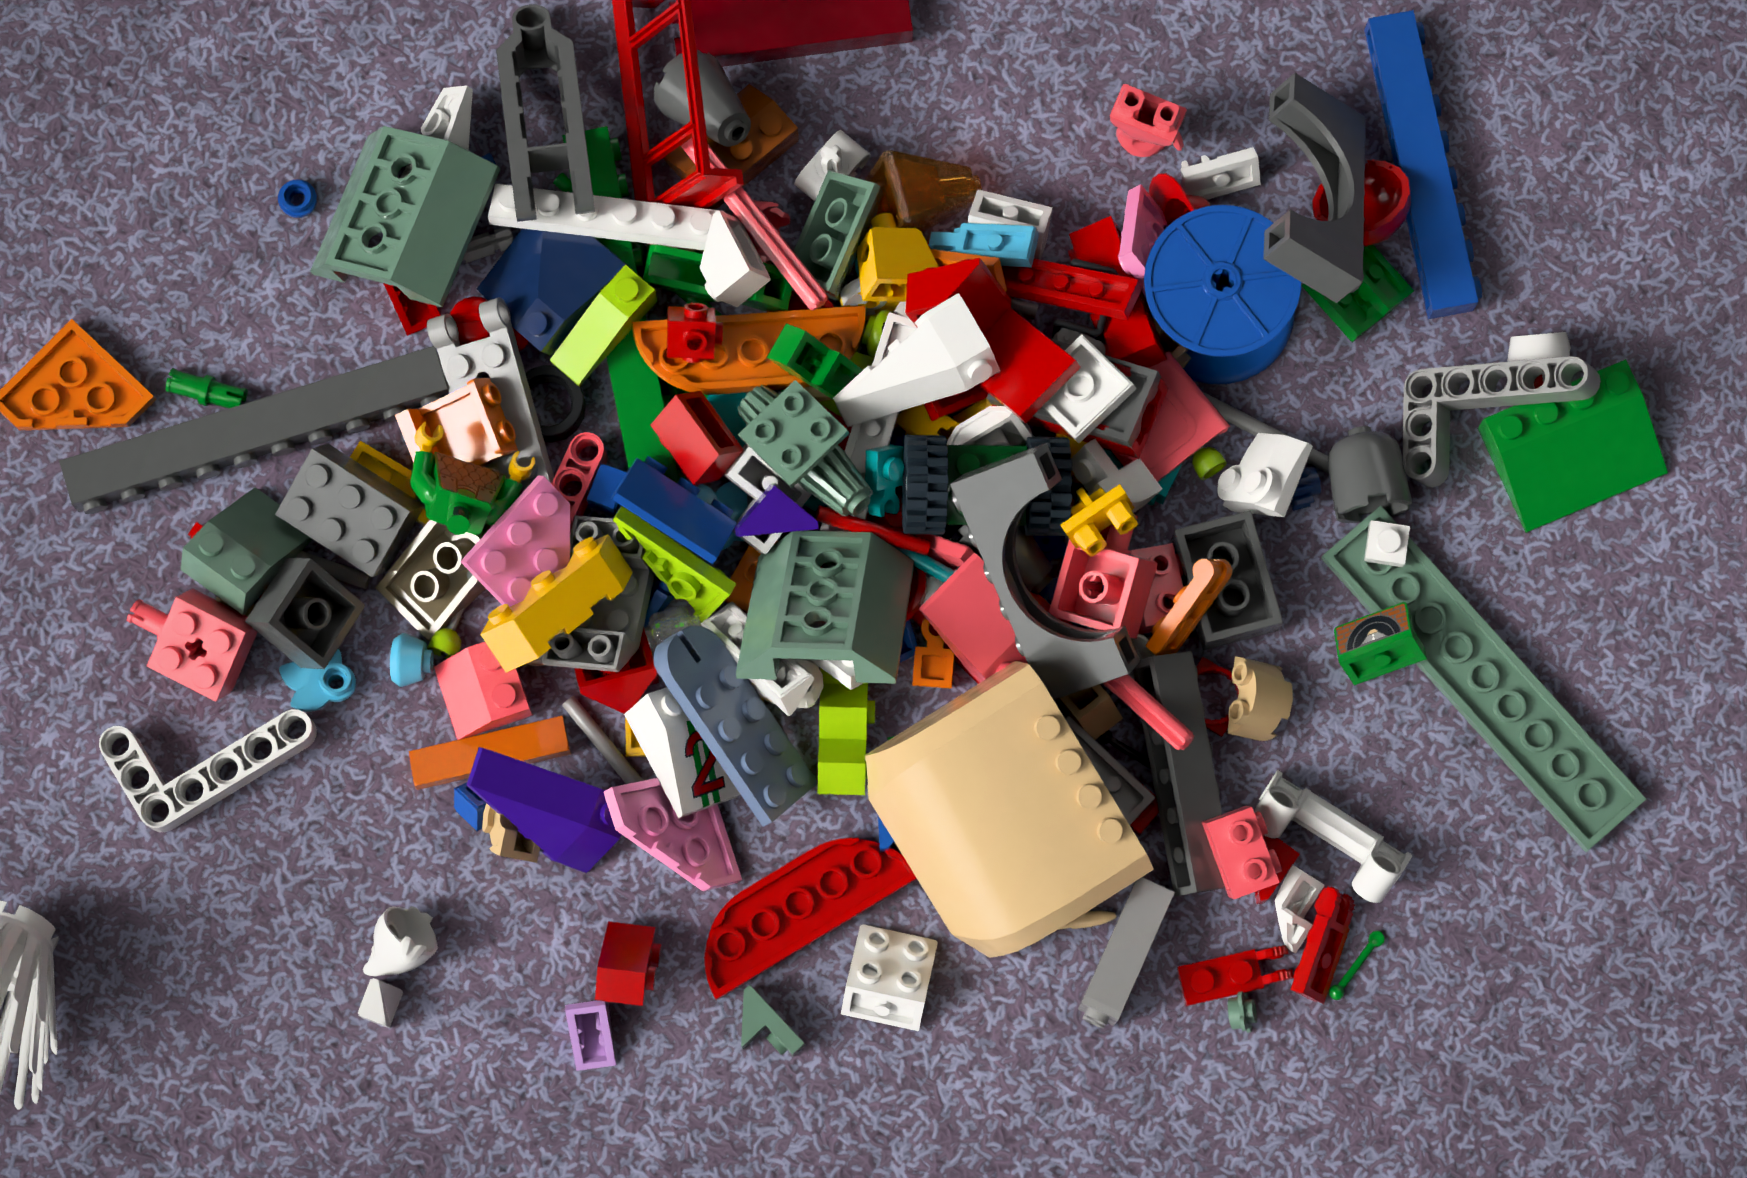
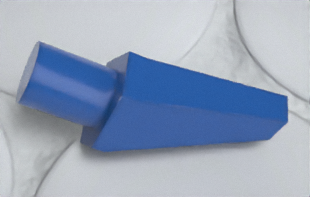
(659, 599)

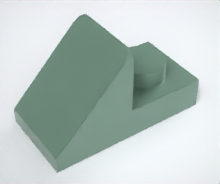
(759, 1016)

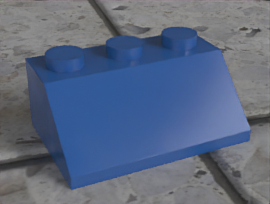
(675, 508)

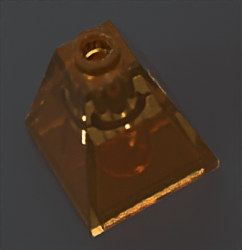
(922, 189)

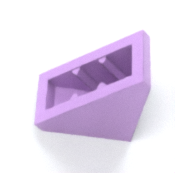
(591, 1034)

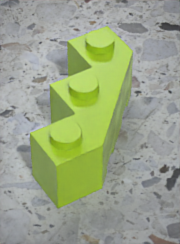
(843, 737)

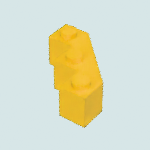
(556, 603)

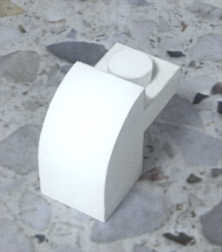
(1097, 470)

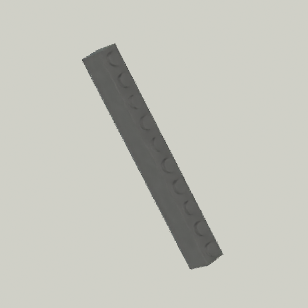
(253, 431)

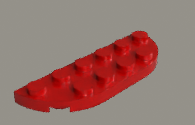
(798, 908)

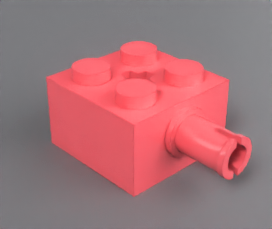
(1125, 582)
(179, 653)

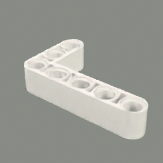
(206, 772)

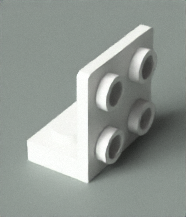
(889, 977)

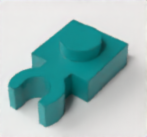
(883, 473)

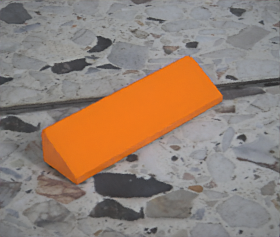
(455, 759)

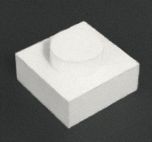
(1387, 543)

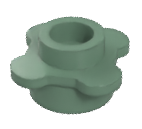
(1242, 1012)

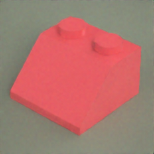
(480, 691)

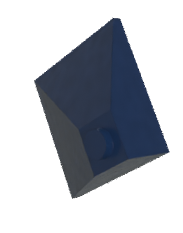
(549, 283)

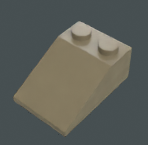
(429, 579)

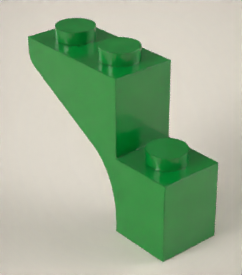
(681, 273)

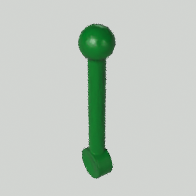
(1375, 939)

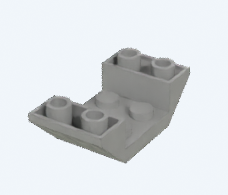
(616, 627)

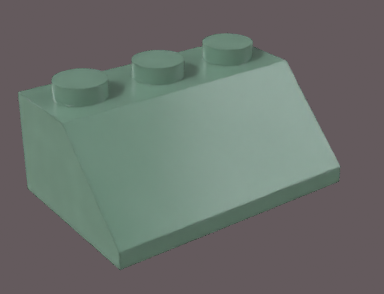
(837, 228)

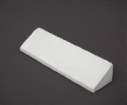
(792, 677)

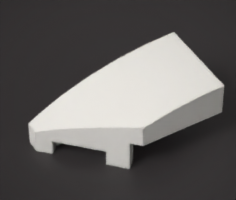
(1292, 904)

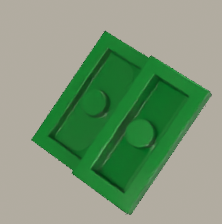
(1374, 299)

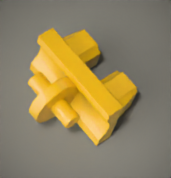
(1096, 514)

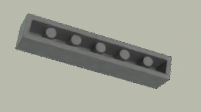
(1182, 778)

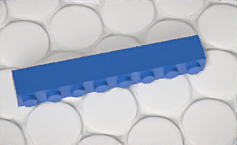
(1419, 151)

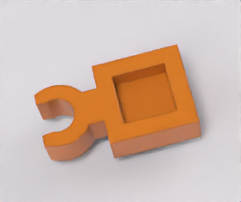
(933, 663)

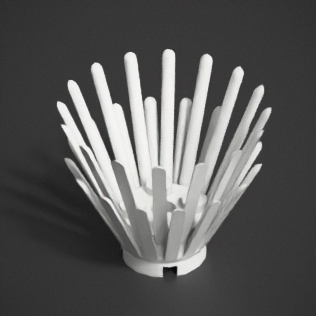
(30, 1000)

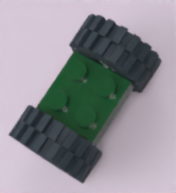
(934, 465)

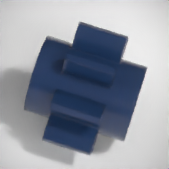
(1307, 487)

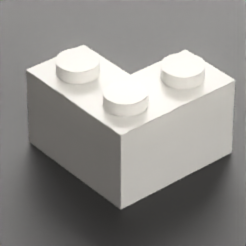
(754, 477)

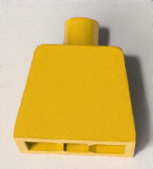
(888, 257)

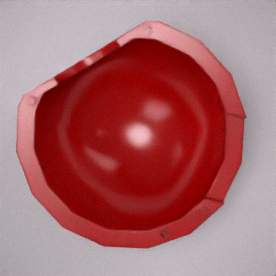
(1385, 201)

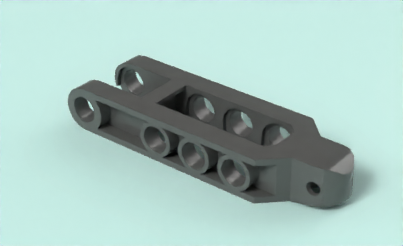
(537, 46)

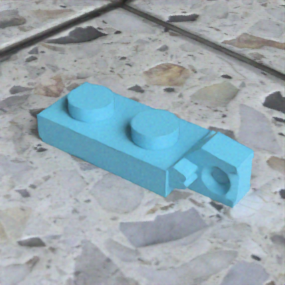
(1010, 243)

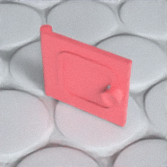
(1182, 425)

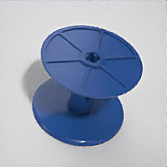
(1220, 294)

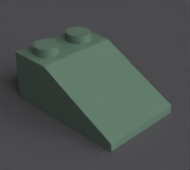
(242, 550)

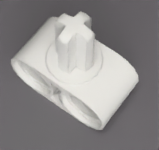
(837, 155)

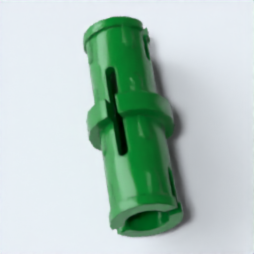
(205, 389)

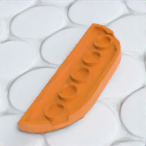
(746, 343)

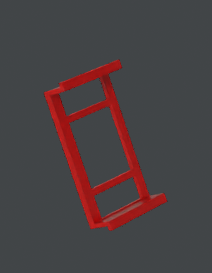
(705, 184)

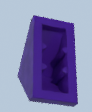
(774, 514)

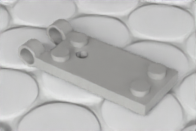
(502, 361)

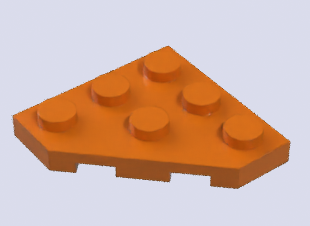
(73, 387)

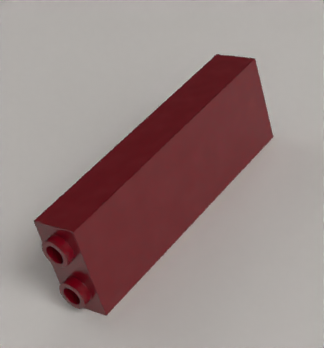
(784, 29)

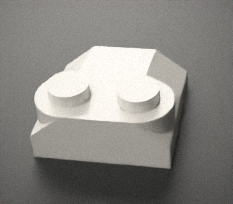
(991, 427)
(1265, 475)

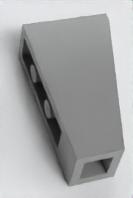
(1125, 953)

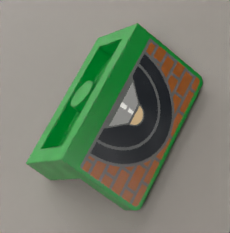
(1378, 644)

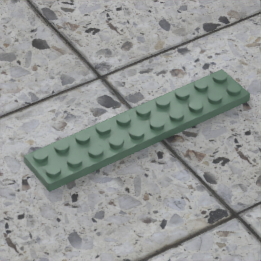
(1493, 689)

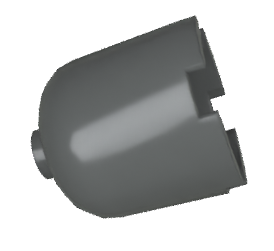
(1367, 474)

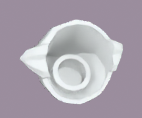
(401, 942)

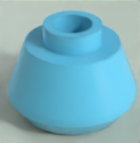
(409, 660)

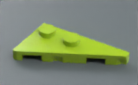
(677, 566)

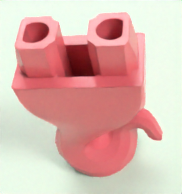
(1146, 122)

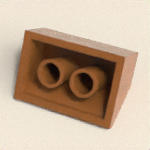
(767, 140)

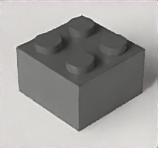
(305, 613)

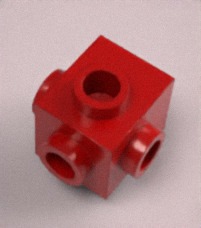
(693, 332)

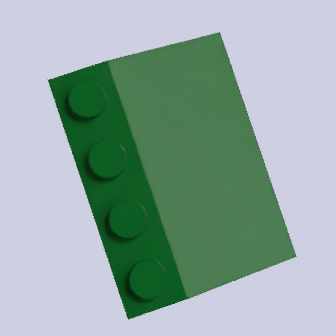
(1574, 452)

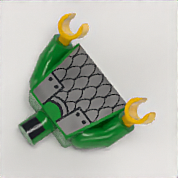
(461, 492)

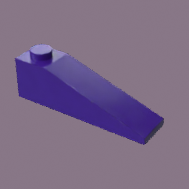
(552, 810)

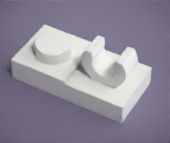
(1221, 175)

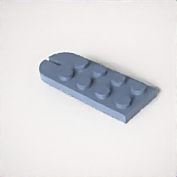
(733, 722)

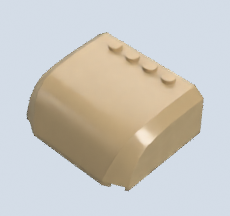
(1003, 814)

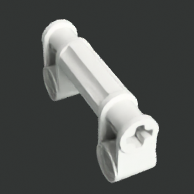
(1379, 861)

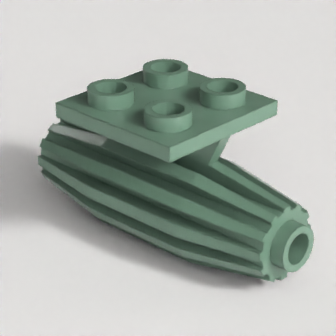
(802, 446)

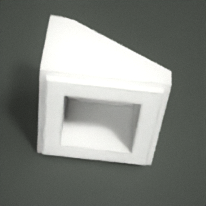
(380, 1002)

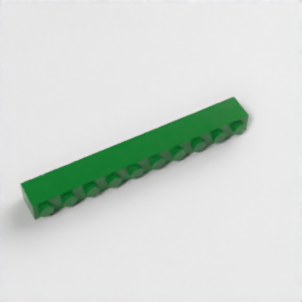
(632, 380)

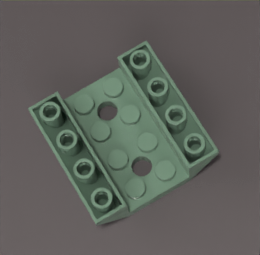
(422, 216)
(858, 598)

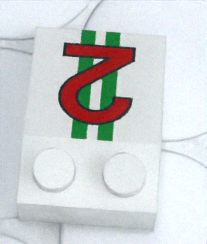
(678, 754)

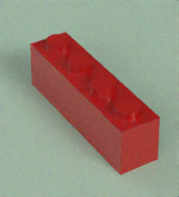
(1130, 339)

